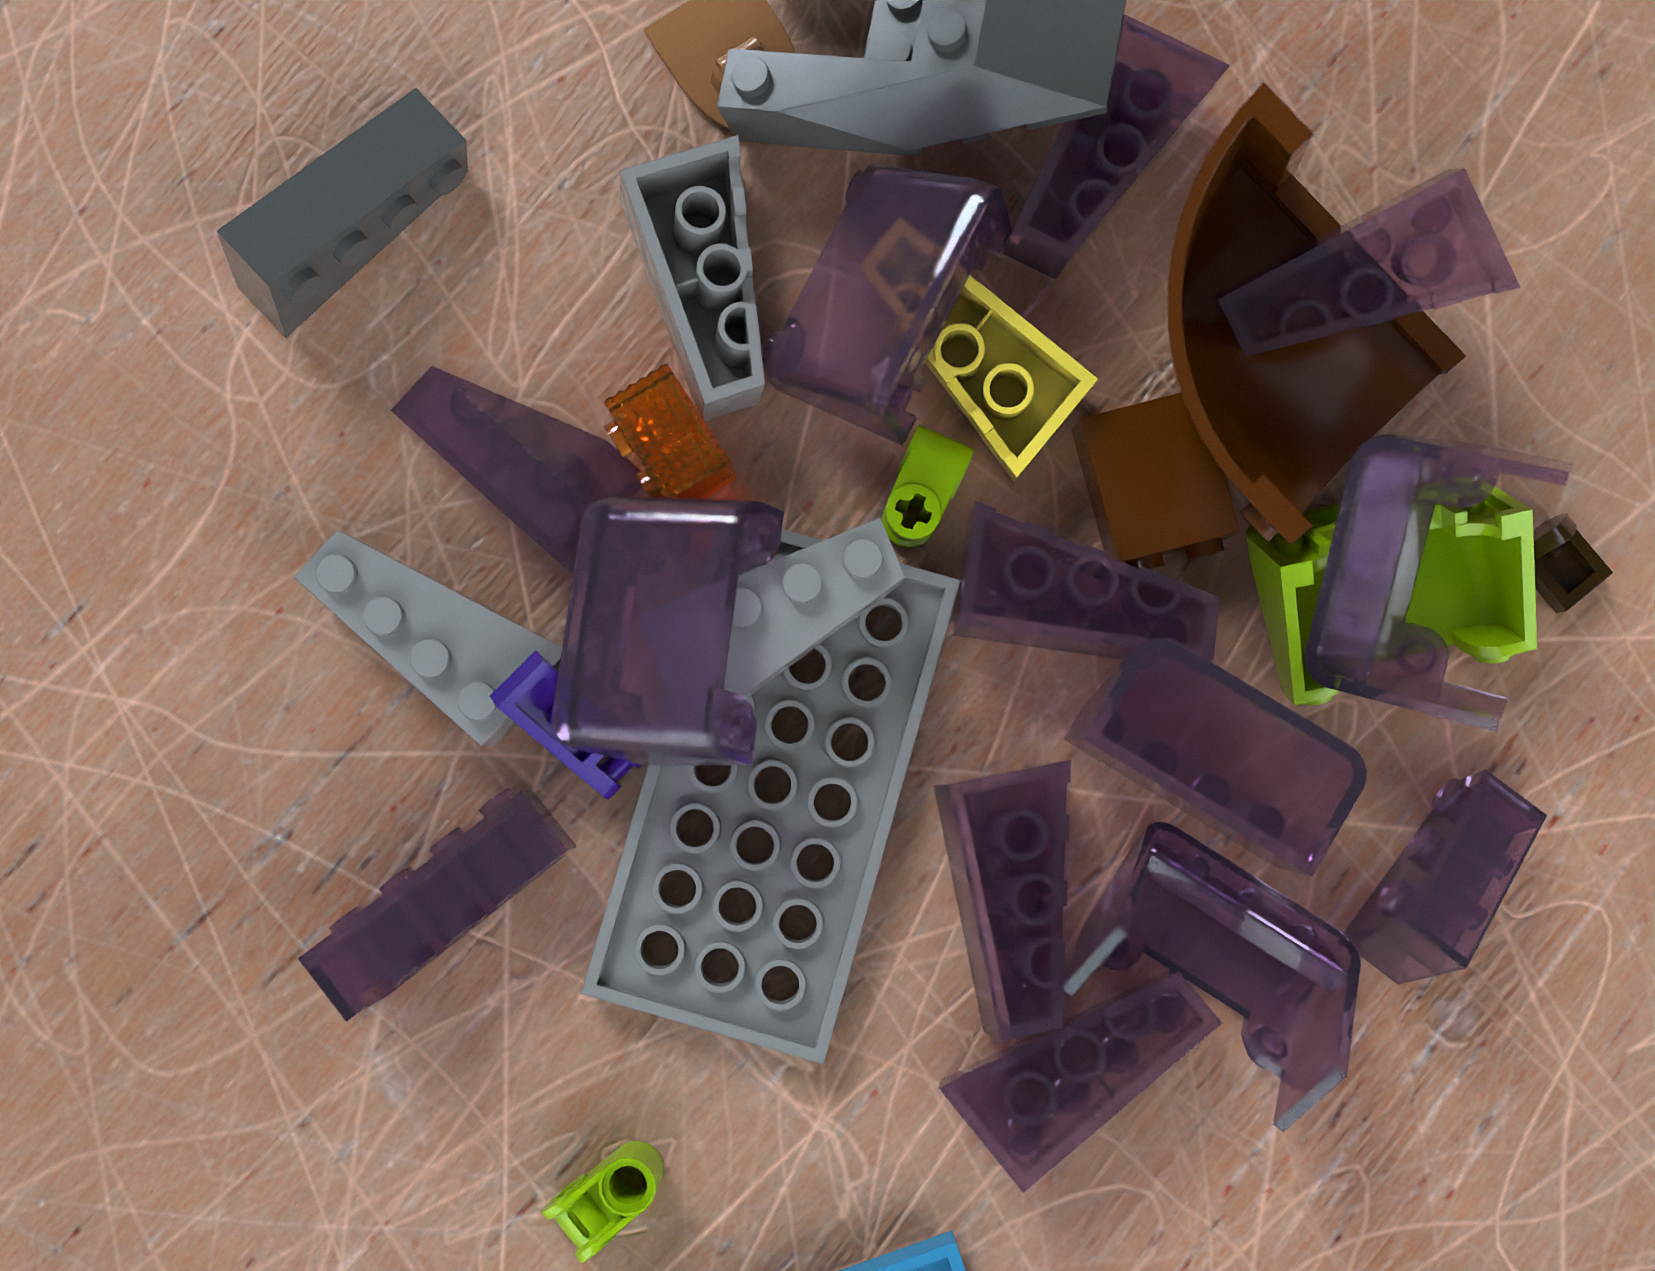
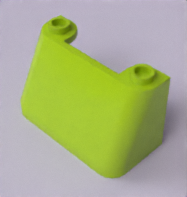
(1469, 586)

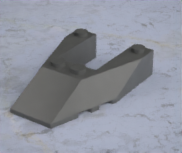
(931, 76)

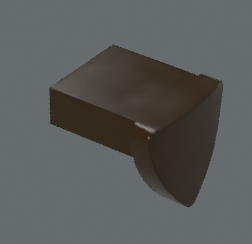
(1565, 563)

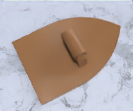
(697, 42)

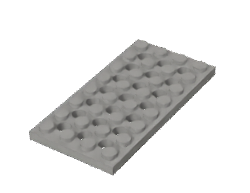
(857, 841)

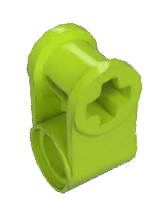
(926, 480)
(599, 1204)

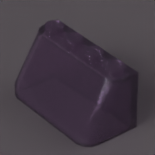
(1223, 753)

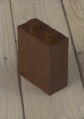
(1153, 483)

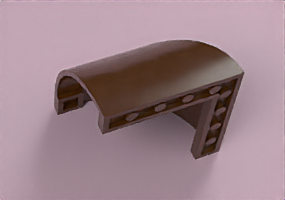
(1299, 411)

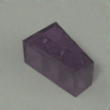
(1447, 881)

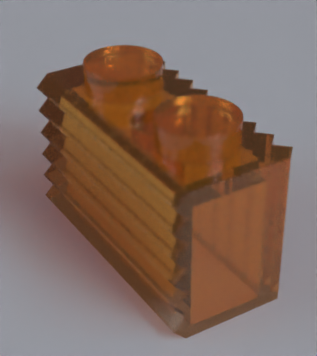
(667, 438)

